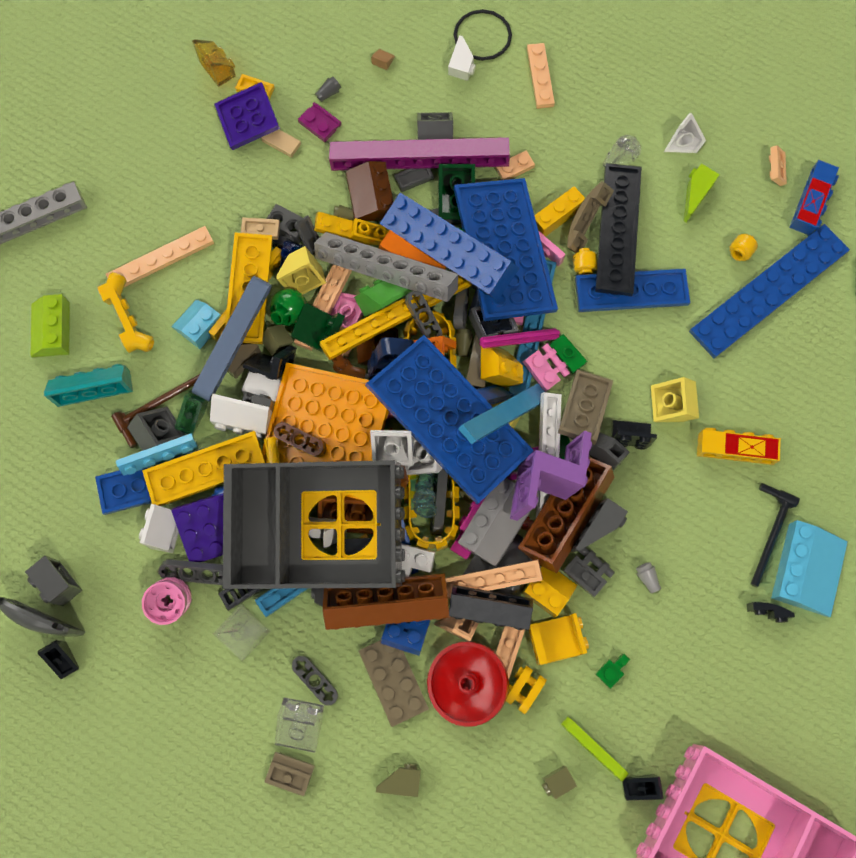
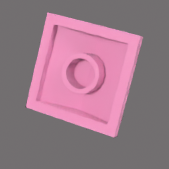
(348, 307)

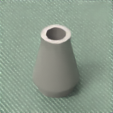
(648, 576)

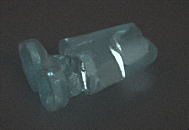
(424, 496)

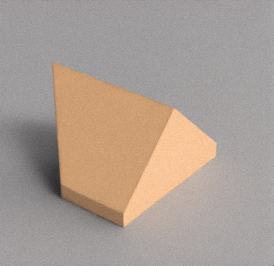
(459, 627)

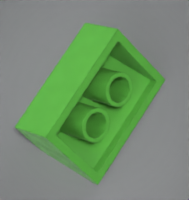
(379, 296)

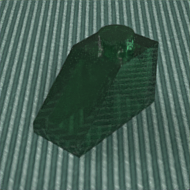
(191, 413)

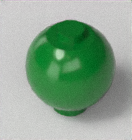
(286, 306)

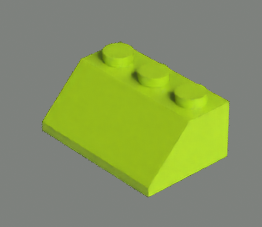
(50, 326)

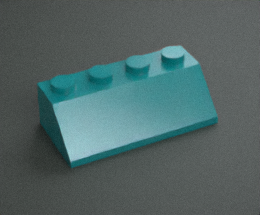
(89, 385)

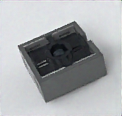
(492, 327)

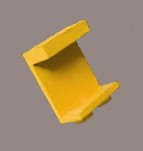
(558, 639)

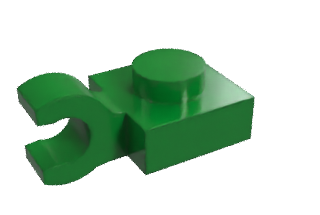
(610, 672)

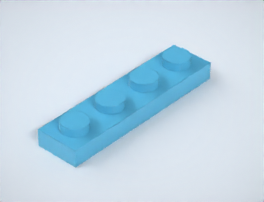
(157, 454)

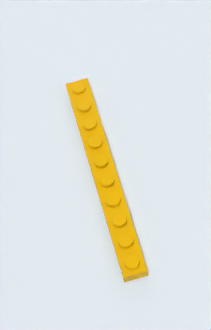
(376, 324)

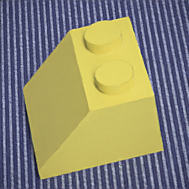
(301, 271)
(675, 400)

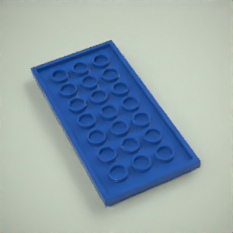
(504, 220)
(432, 404)

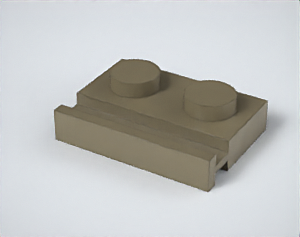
(289, 773)

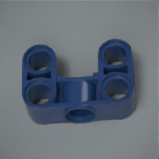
(385, 353)

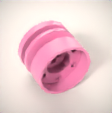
(156, 605)

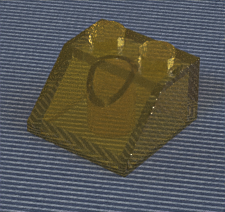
(214, 61)

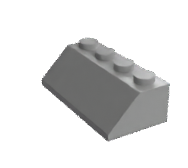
(491, 527)

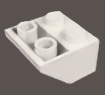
(159, 530)

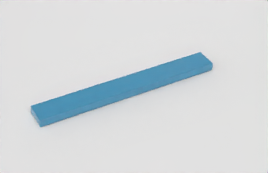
(531, 323)
(501, 414)

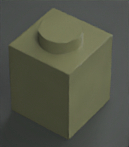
(276, 339)
(558, 782)

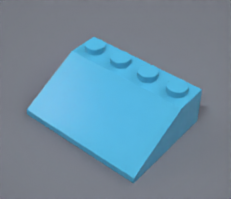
(809, 568)

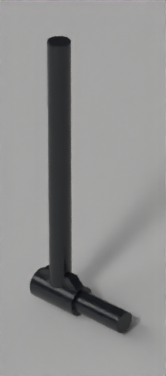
(787, 502)

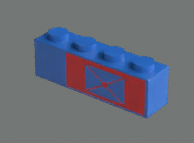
(814, 197)

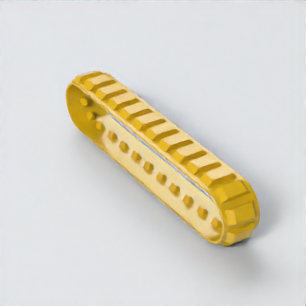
(439, 544)

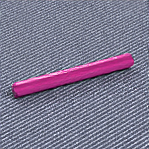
(519, 338)

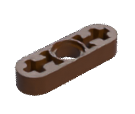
(282, 425)

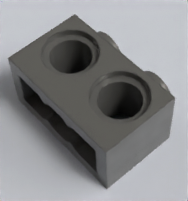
(288, 220)

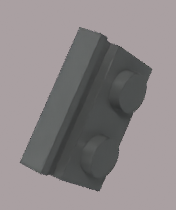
(261, 400)

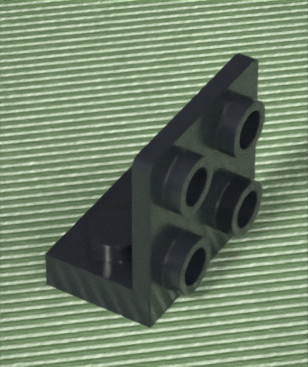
(271, 366)
(633, 434)

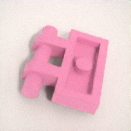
(541, 369)

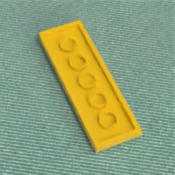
(249, 259)
(200, 469)

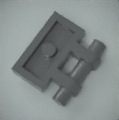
(586, 576)

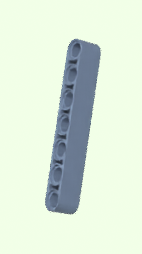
(231, 338)

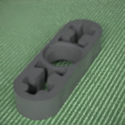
(460, 309)
(425, 331)
(300, 673)

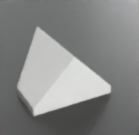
(687, 137)

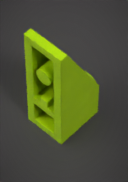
(698, 187)

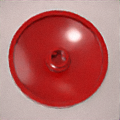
(468, 684)

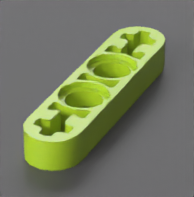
(597, 751)

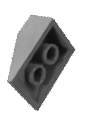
(604, 520)

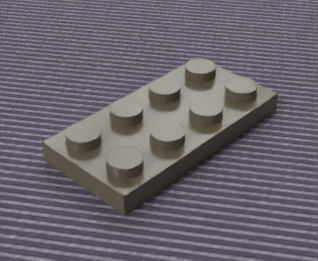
(585, 405)
(393, 682)

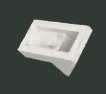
(328, 535)

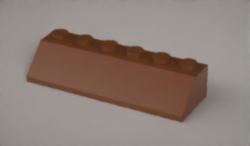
(563, 520)
(415, 600)

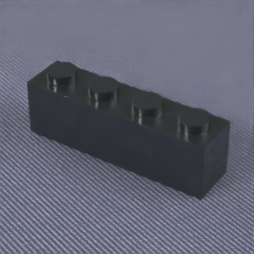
(491, 607)

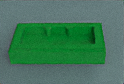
(568, 353)

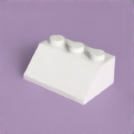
(239, 416)

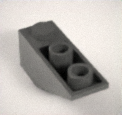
(608, 451)

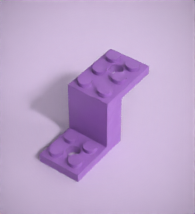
(551, 475)

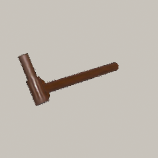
(122, 420)

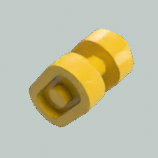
(523, 676)

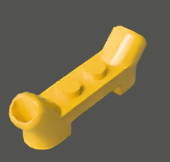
(111, 294)

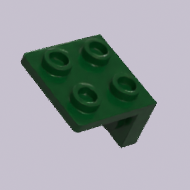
(315, 325)

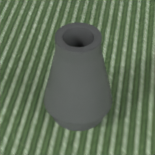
(328, 89)

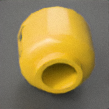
(743, 247)
(585, 261)

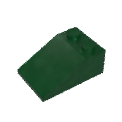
(448, 177)

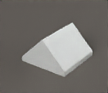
(392, 446)

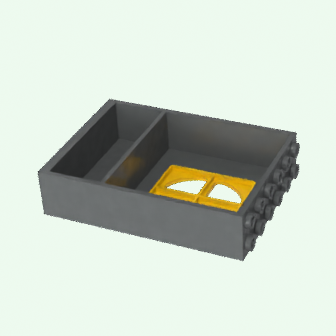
(270, 525)

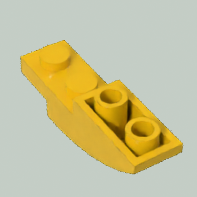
(355, 230)

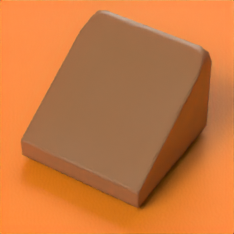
(382, 59)

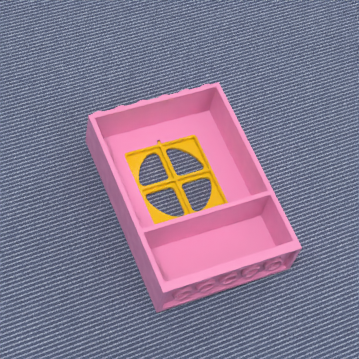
(780, 822)

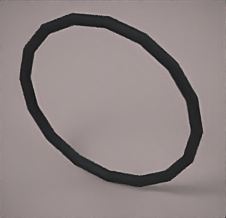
(487, 12)

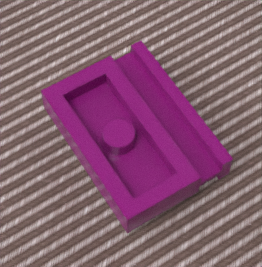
(319, 122)

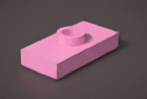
(551, 250)

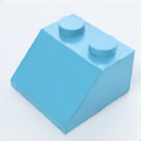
(196, 323)

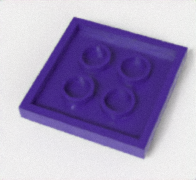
(247, 116)
(201, 527)

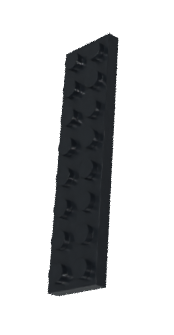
(619, 231)

